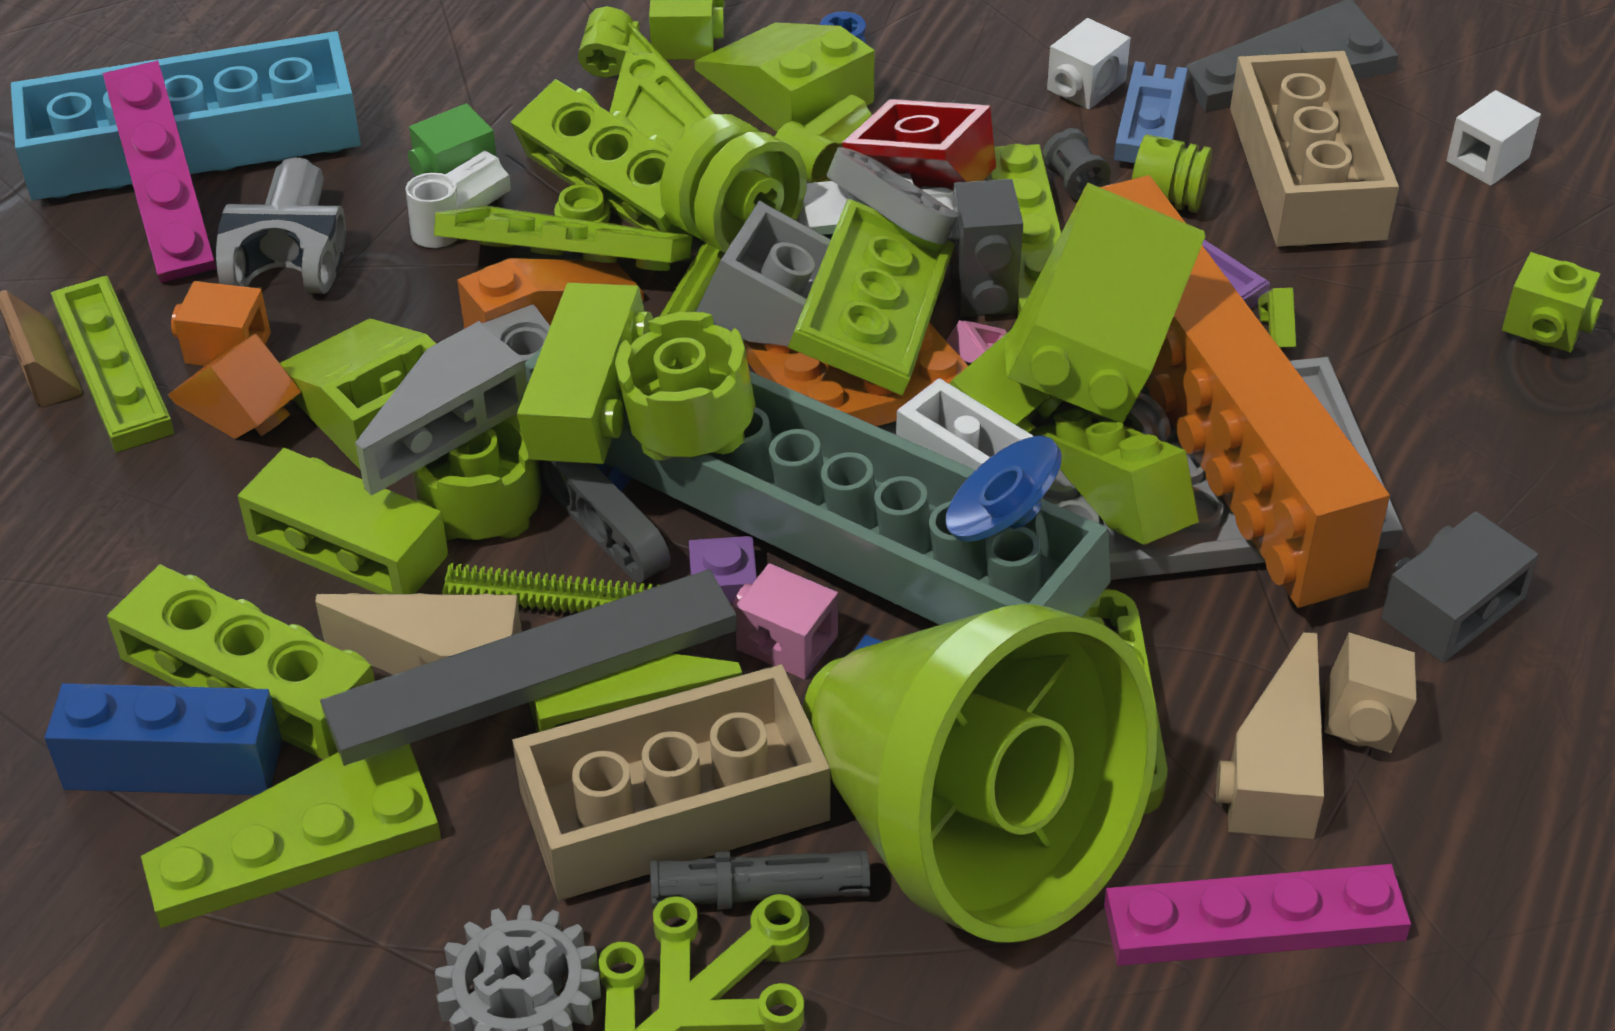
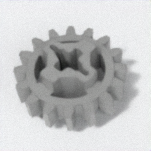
(519, 976)

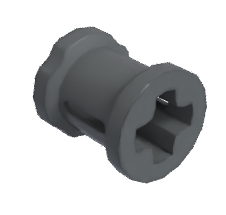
(1076, 162)

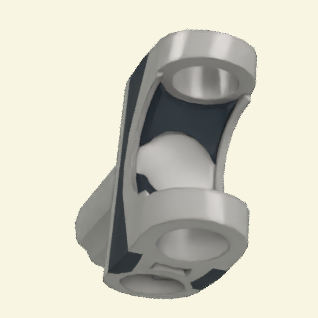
(284, 231)

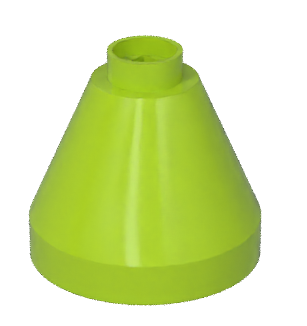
(993, 762)

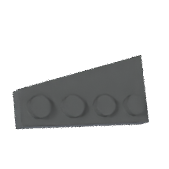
(1330, 29)

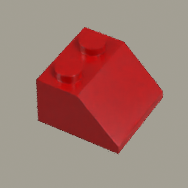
(930, 141)

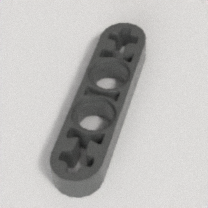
(607, 517)

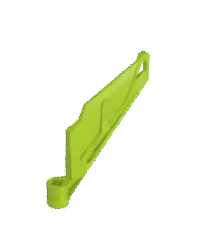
(647, 85)

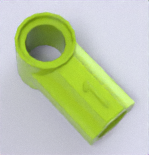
(824, 134)

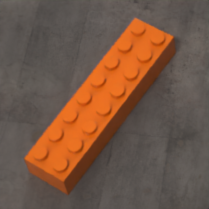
(1263, 435)

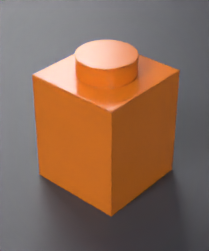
(218, 319)

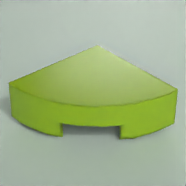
(1278, 310)

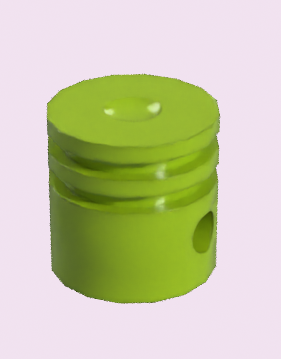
(1175, 169)

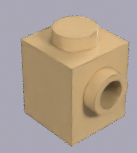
(1370, 693)

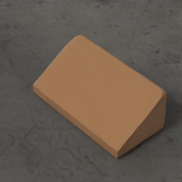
(39, 352)

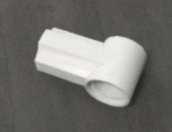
(467, 186)

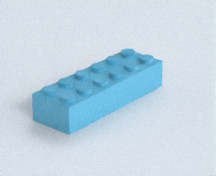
(226, 104)

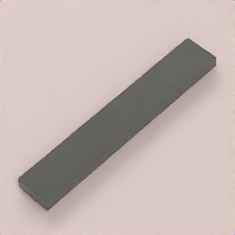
(527, 666)

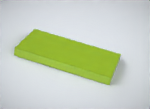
(872, 298)

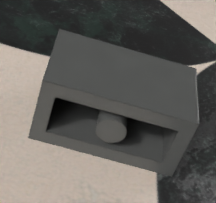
(986, 247)
(1458, 585)

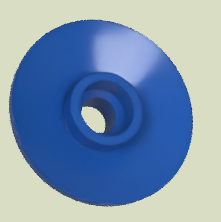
(1004, 489)

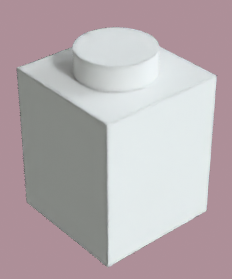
(1493, 137)

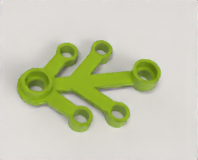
(695, 1003)

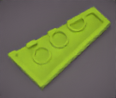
(294, 834)

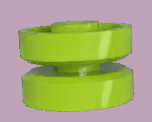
(722, 174)

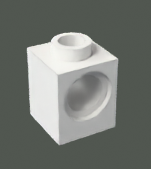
(1088, 63)

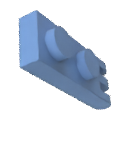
(1149, 108)

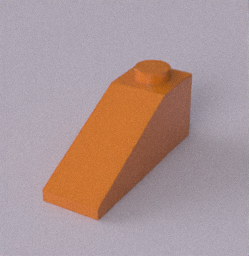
(526, 282)

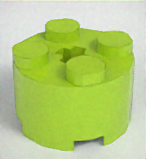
(686, 387)
(483, 485)

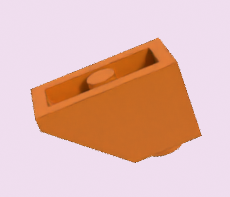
(239, 390)

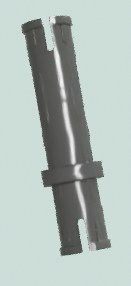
(748, 879)

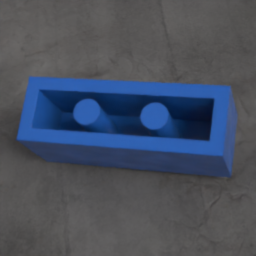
(164, 739)

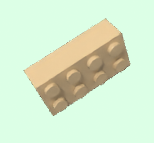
(1313, 149)
(672, 780)

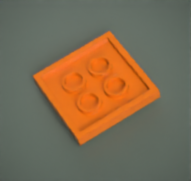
(848, 391)

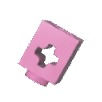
(786, 620)

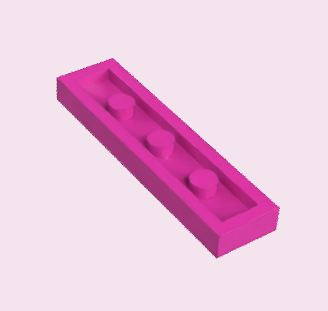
(159, 171)
(1255, 914)

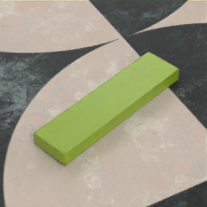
(112, 364)

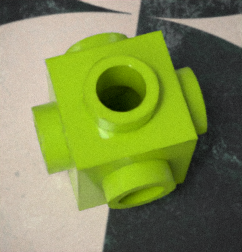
(1553, 302)

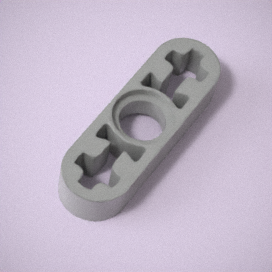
(892, 195)

